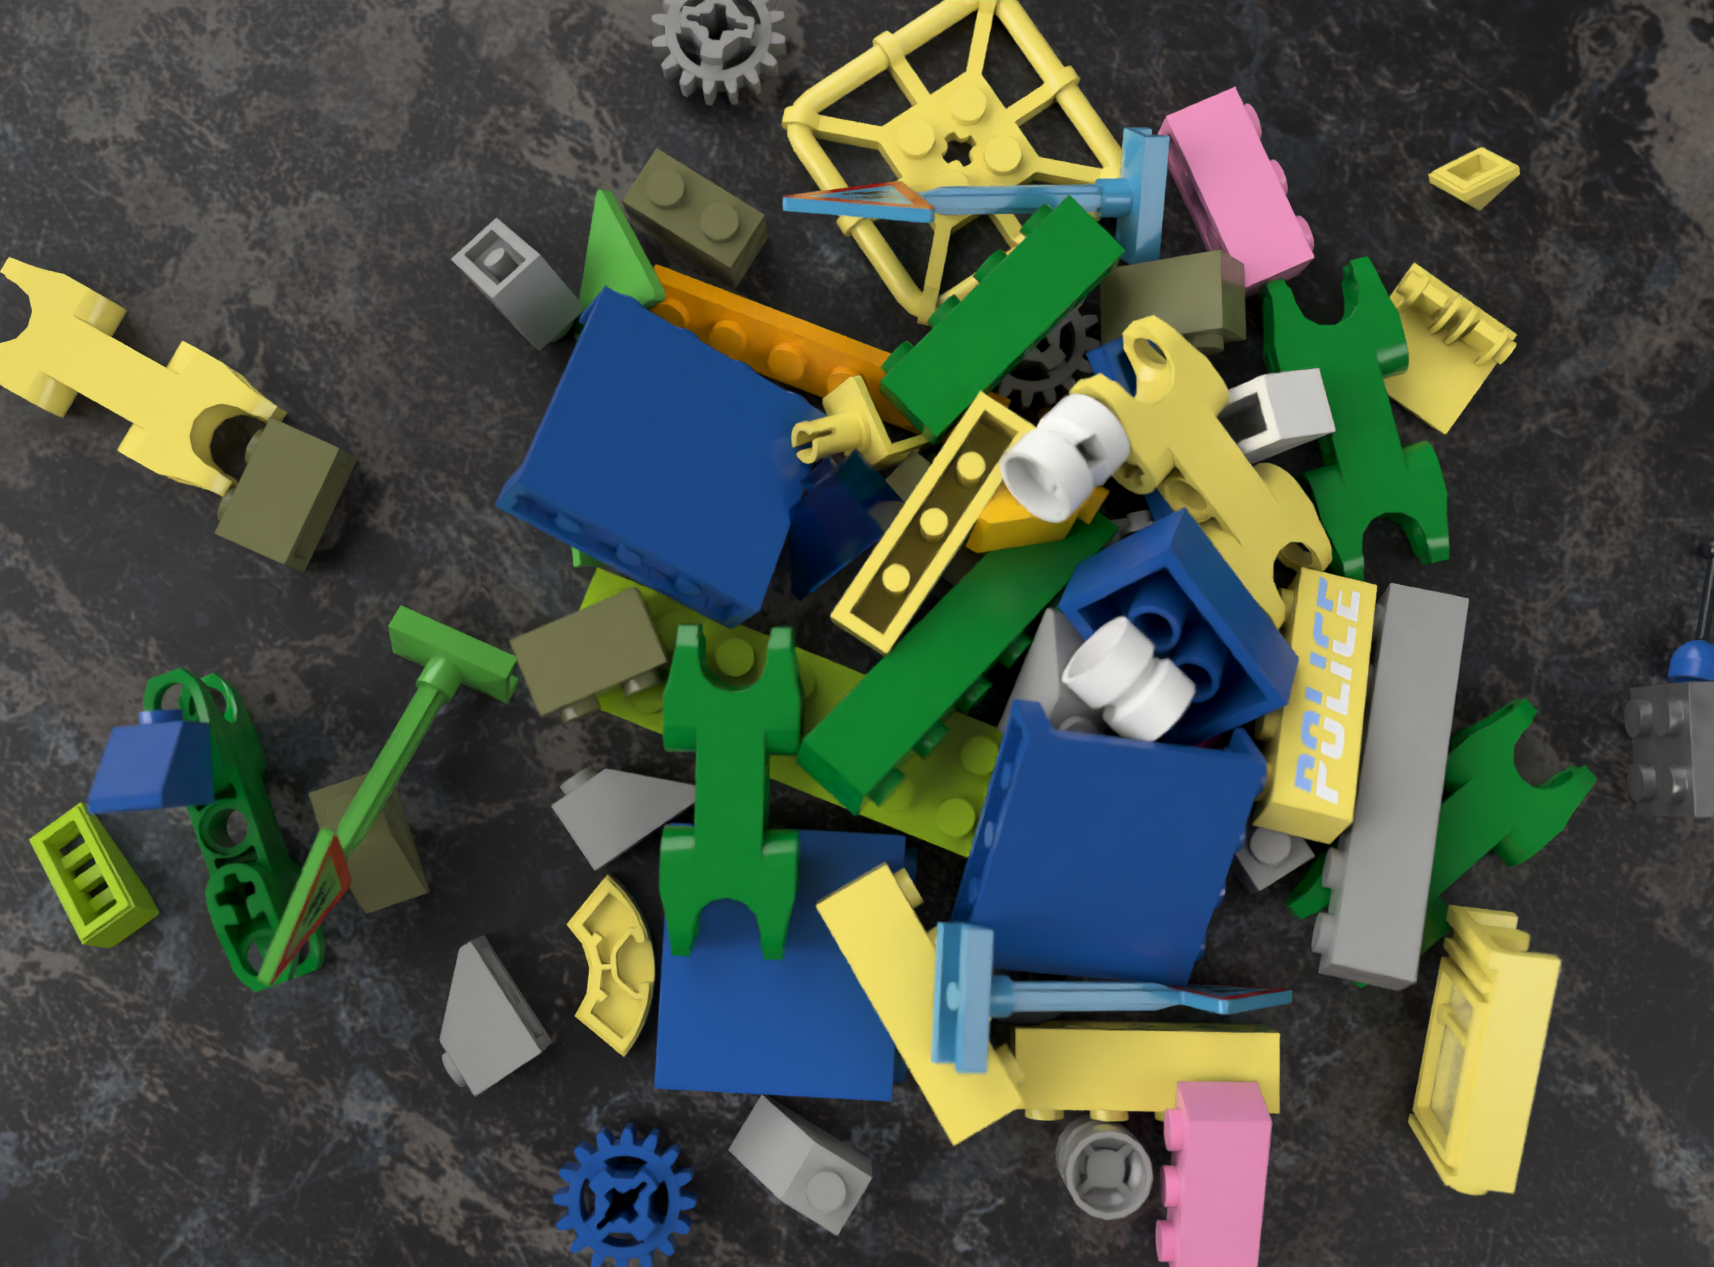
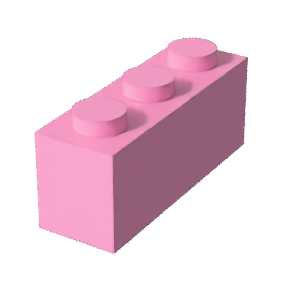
(1236, 189)
(1214, 1176)

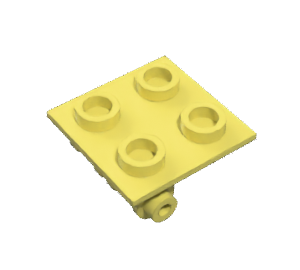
(1448, 346)

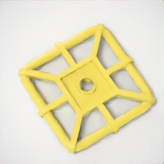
(958, 111)

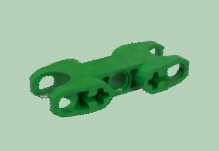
(1363, 460)
(1480, 811)
(731, 844)
(249, 879)

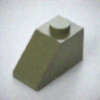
(386, 862)

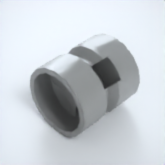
(1103, 1167)

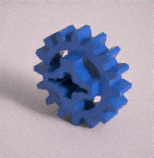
(640, 1219)

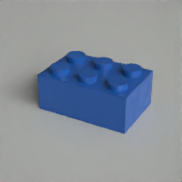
(1195, 615)

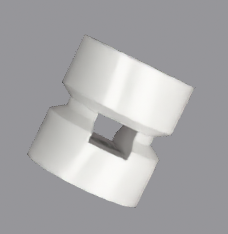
(1065, 457)
(1118, 672)

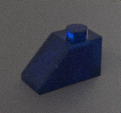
(837, 518)

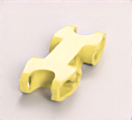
(171, 407)
(1198, 466)

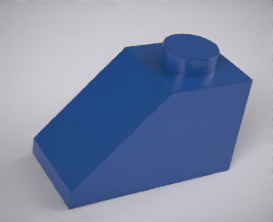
(154, 765)

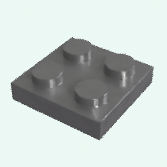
(1672, 749)

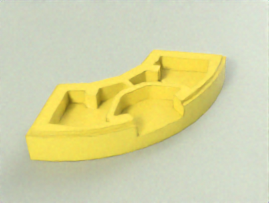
(619, 964)

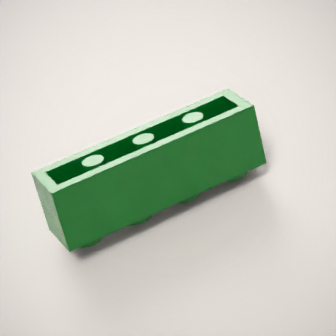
(1001, 319)

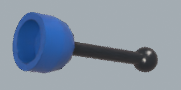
(1696, 658)

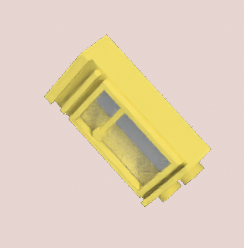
(1483, 1051)

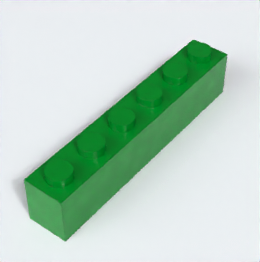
(943, 667)

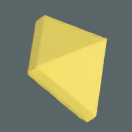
(1475, 177)

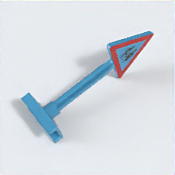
(1132, 198)
(970, 995)

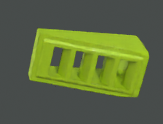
(114, 911)

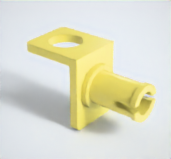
(851, 425)

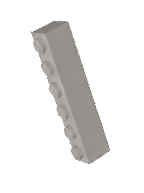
(1388, 848)

